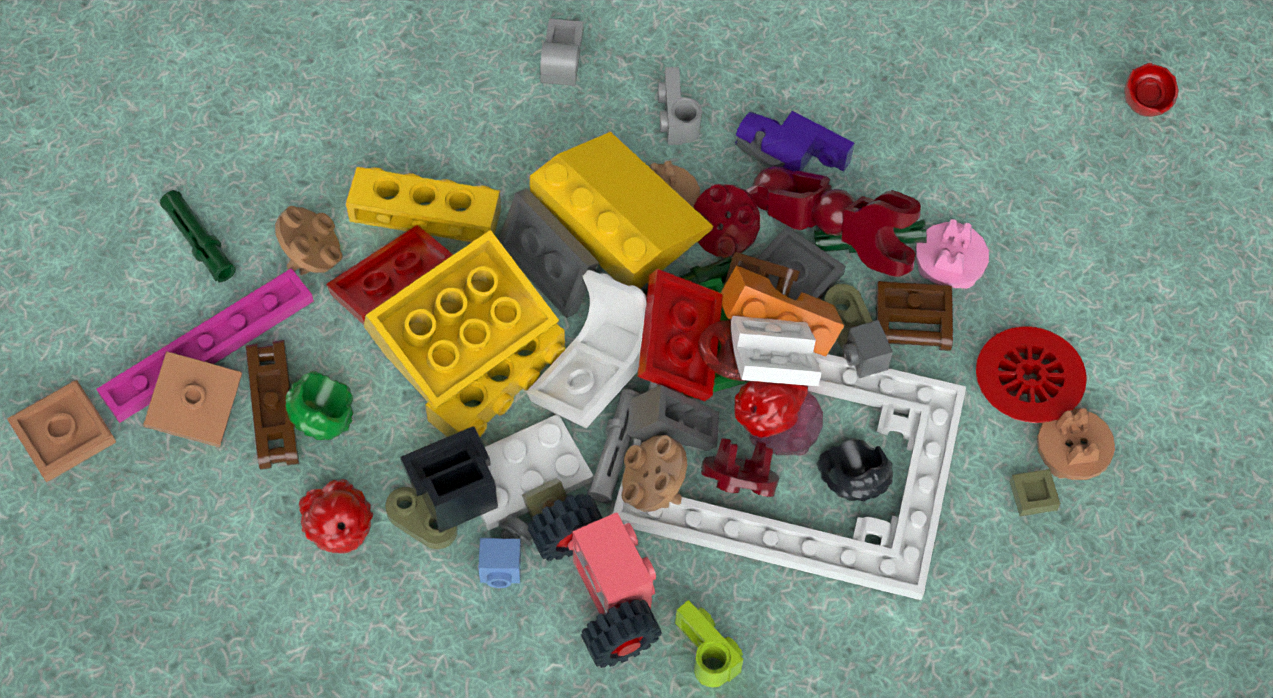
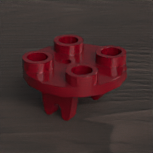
(739, 230)
(739, 473)

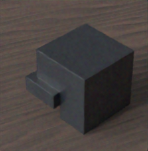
(453, 478)

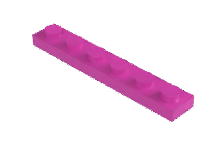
(209, 341)

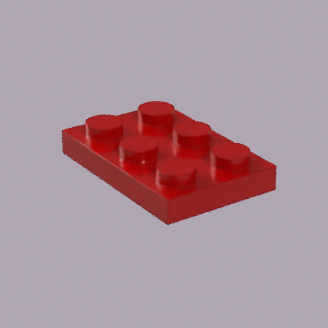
(387, 272)
(671, 331)

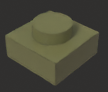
(1034, 492)
(543, 496)

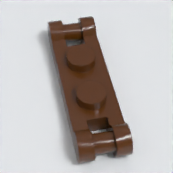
(268, 398)

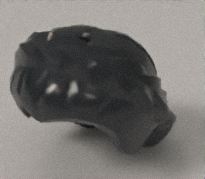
(855, 470)

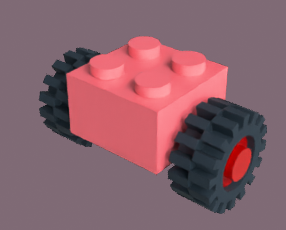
(611, 571)

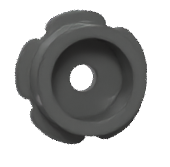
(515, 529)

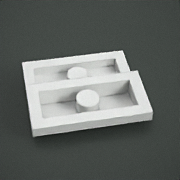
(774, 351)

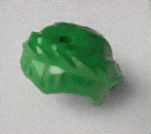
(319, 406)

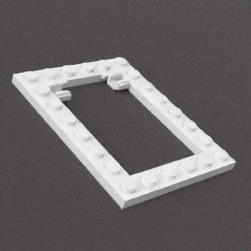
(905, 545)

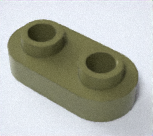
(855, 314)
(416, 519)

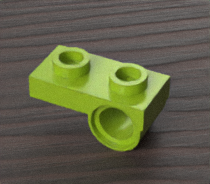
(700, 629)

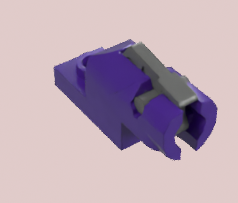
(792, 142)

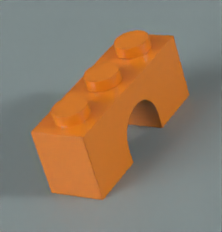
(755, 297)

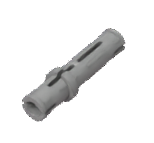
(613, 451)

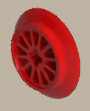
(1048, 346)

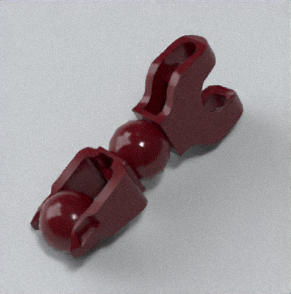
(865, 223)

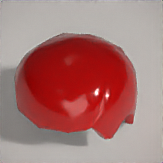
(1151, 90)

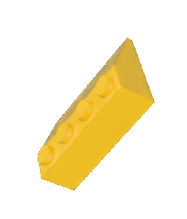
(618, 208)
(460, 320)

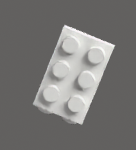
(601, 355)

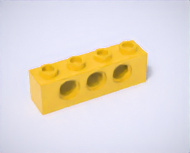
(372, 185)
(498, 396)

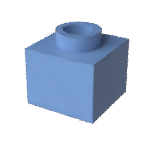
(499, 561)

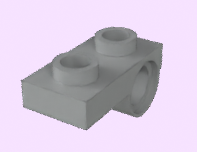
(561, 52)
(678, 109)

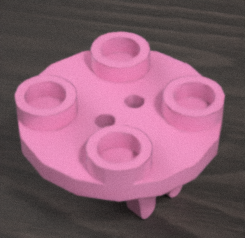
(952, 255)

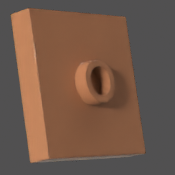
(192, 399)
(61, 430)

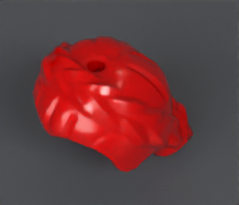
(775, 404)
(334, 504)

